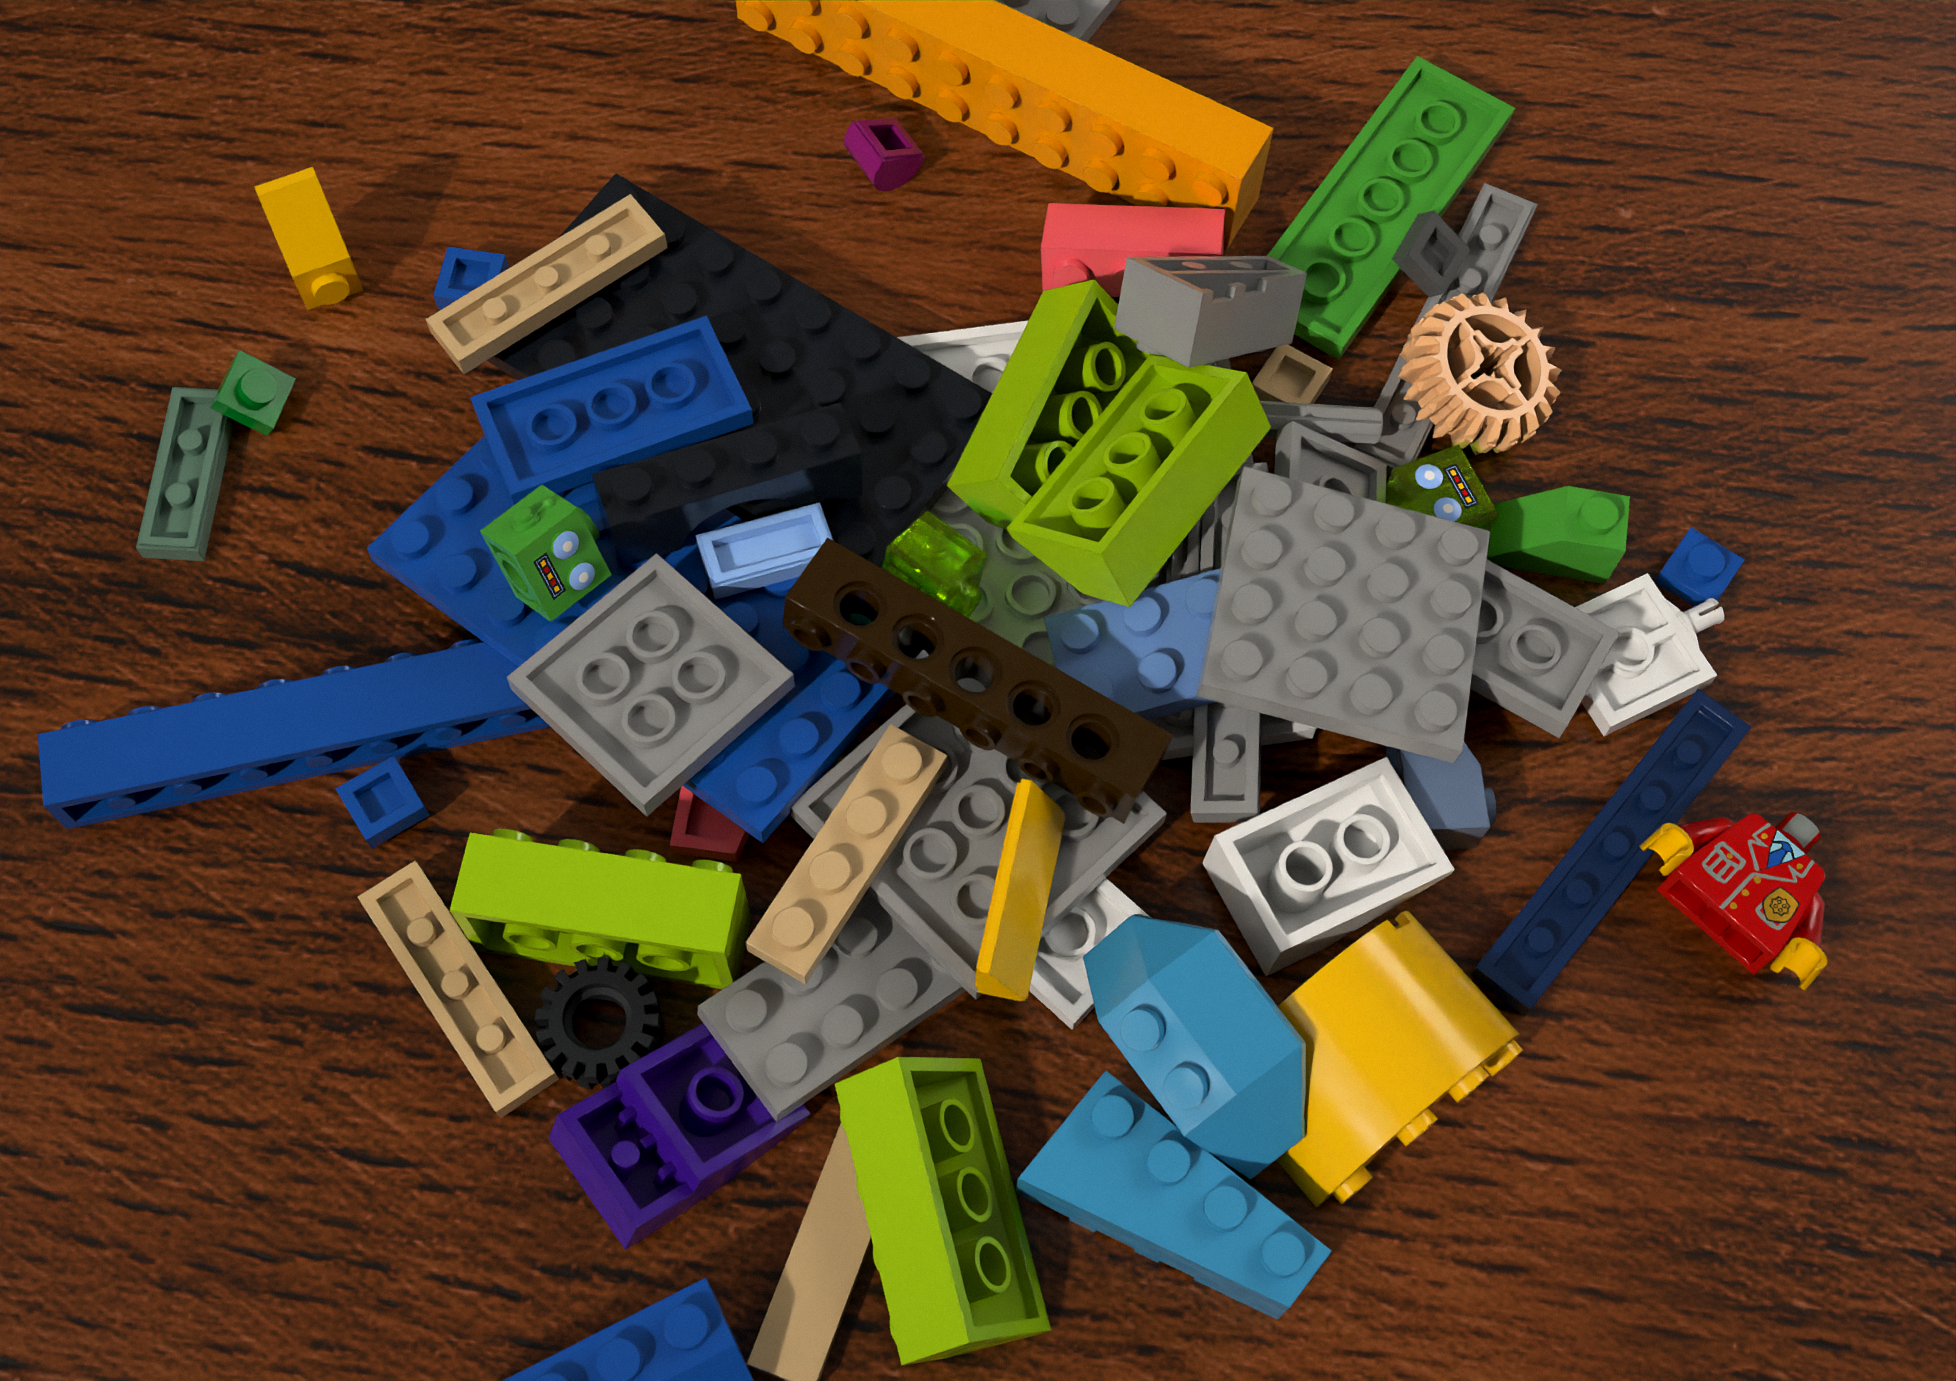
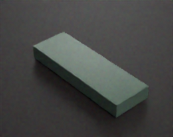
(185, 478)

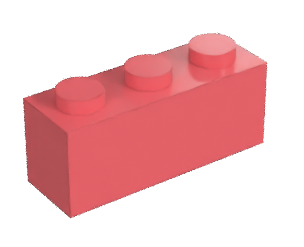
(1095, 240)

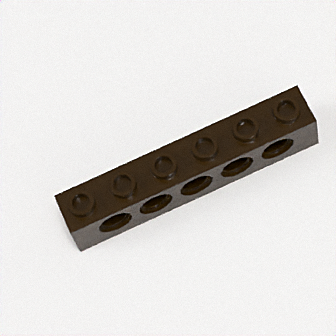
(959, 648)

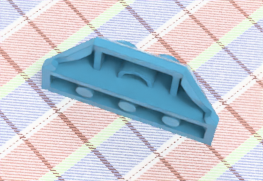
(1202, 1038)

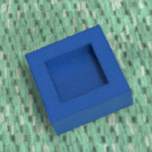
(465, 271)
(1698, 569)
(382, 802)

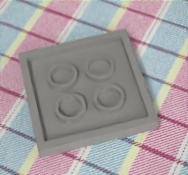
(651, 683)

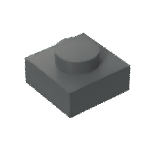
(1431, 253)

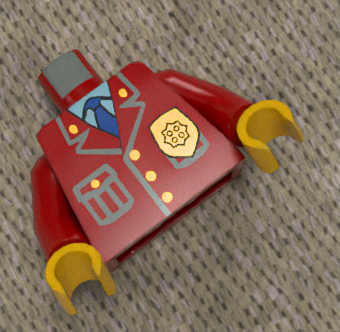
(1749, 888)

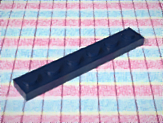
(1609, 853)

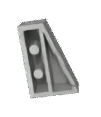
(1209, 305)

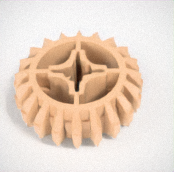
(1461, 341)

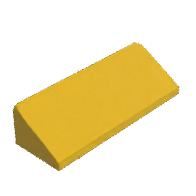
(1020, 894)

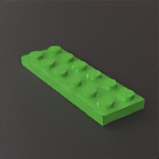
(1400, 164)

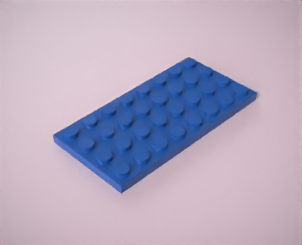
(759, 774)

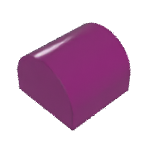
(883, 152)

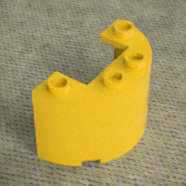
(1385, 1041)

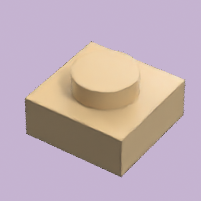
(1291, 377)

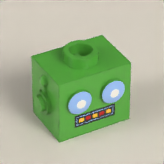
(547, 552)

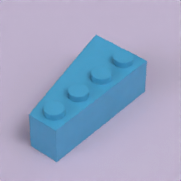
(1150, 1187)

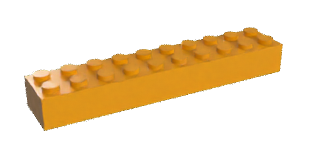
(1039, 95)

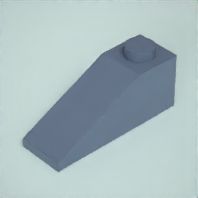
(1448, 795)

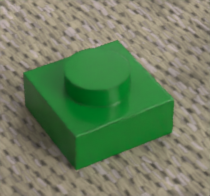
(253, 393)

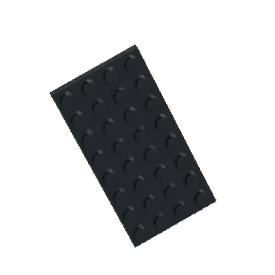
(789, 356)

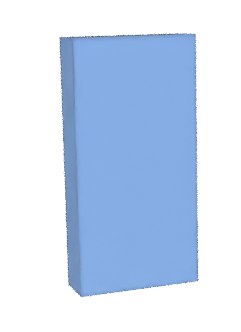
(762, 550)

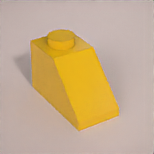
(309, 238)

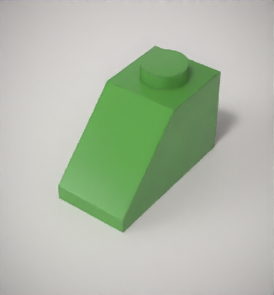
(1561, 533)

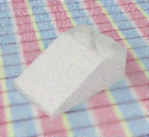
(1324, 864)

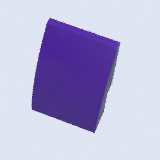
(666, 1134)

